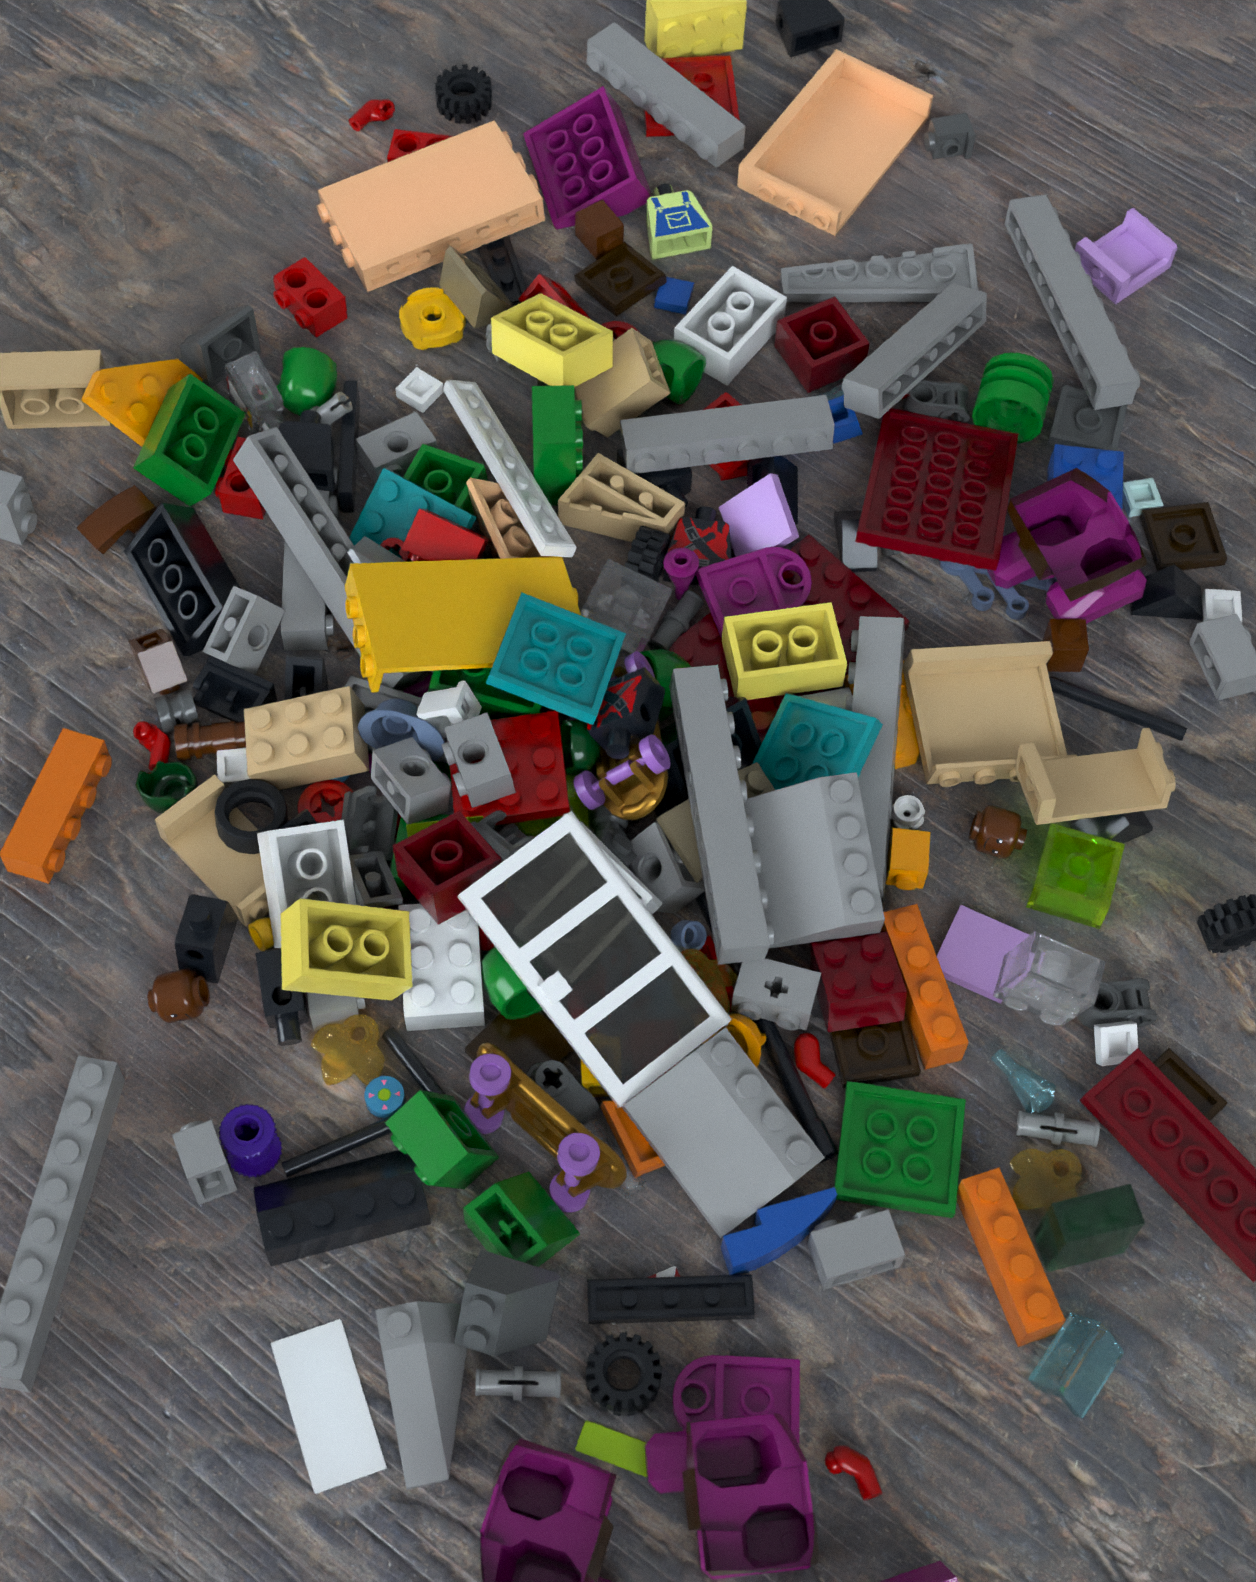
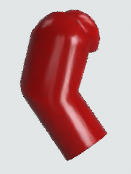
(154, 741)
(809, 1060)

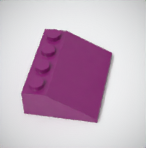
(587, 158)

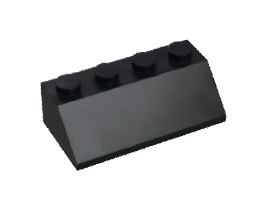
(182, 574)
(340, 1206)

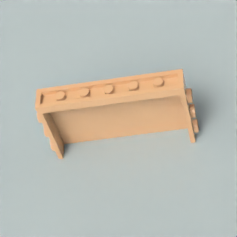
(834, 142)
(431, 199)

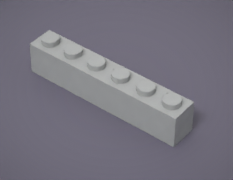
(665, 95)
(914, 350)
(727, 434)
(306, 615)

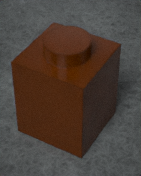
(599, 229)
(1068, 644)

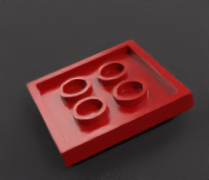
(710, 75)
(537, 768)

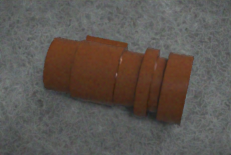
(207, 738)

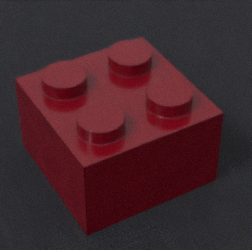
(820, 344)
(443, 863)
(858, 982)

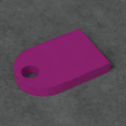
(753, 583)
(740, 1388)

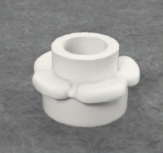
(911, 805)

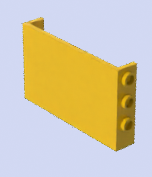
(444, 610)

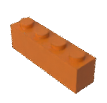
(56, 806)
(928, 999)
(1009, 1257)

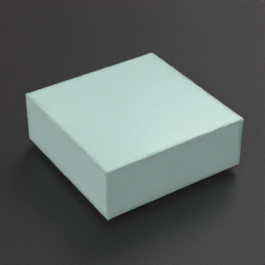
(1140, 495)

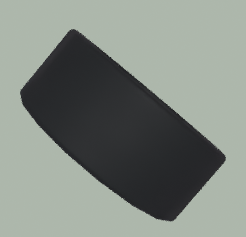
(245, 792)

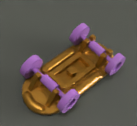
(631, 784)
(581, 1154)

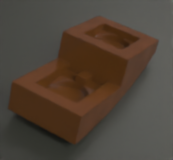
(111, 520)

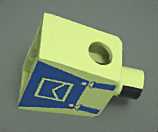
(676, 223)

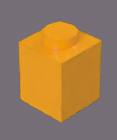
(908, 858)

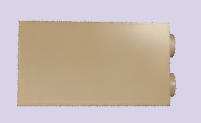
(1095, 782)
(193, 836)

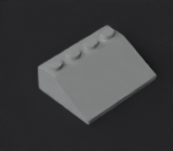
(816, 861)
(723, 1132)

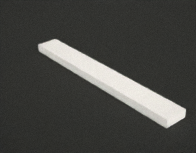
(509, 469)

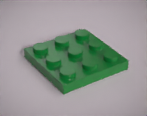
(899, 1149)

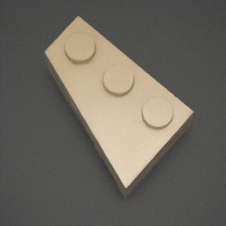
(617, 502)

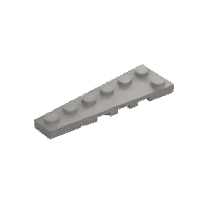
(882, 280)

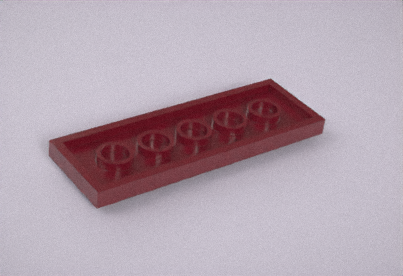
(1181, 1153)

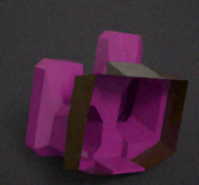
(1078, 537)
(740, 1493)
(546, 1518)

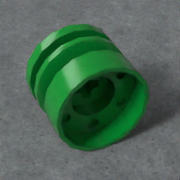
(1014, 395)

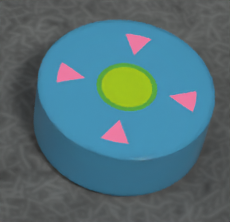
(384, 1096)

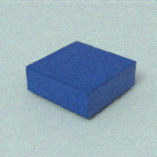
(674, 295)

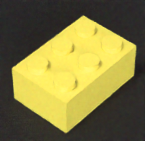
(694, 27)
(552, 342)
(784, 651)
(345, 950)

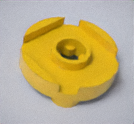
(428, 333)

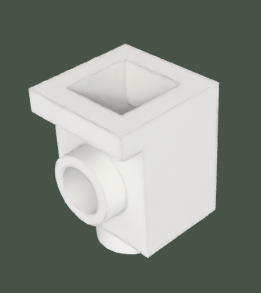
(448, 706)

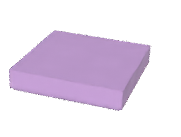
(759, 517)
(976, 950)

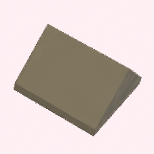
(471, 289)

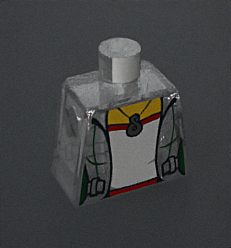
(254, 393)

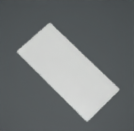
(328, 1406)

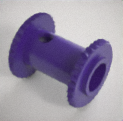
(250, 1140)

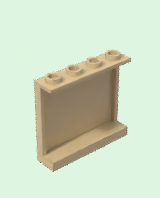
(979, 707)

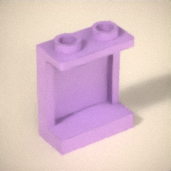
(1126, 256)

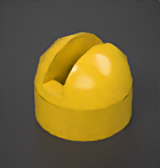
(261, 933)

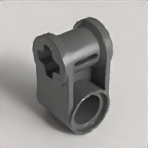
(939, 400)
(1121, 1002)
(564, 1089)

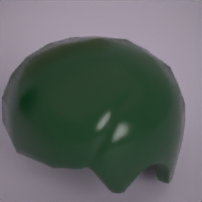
(579, 747)
(165, 785)

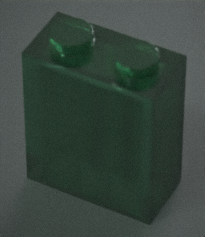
(1088, 1227)

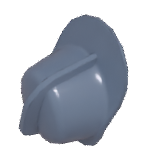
(397, 721)

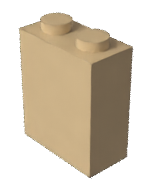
(626, 388)

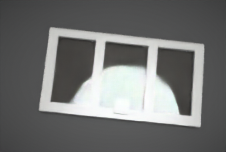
(594, 958)

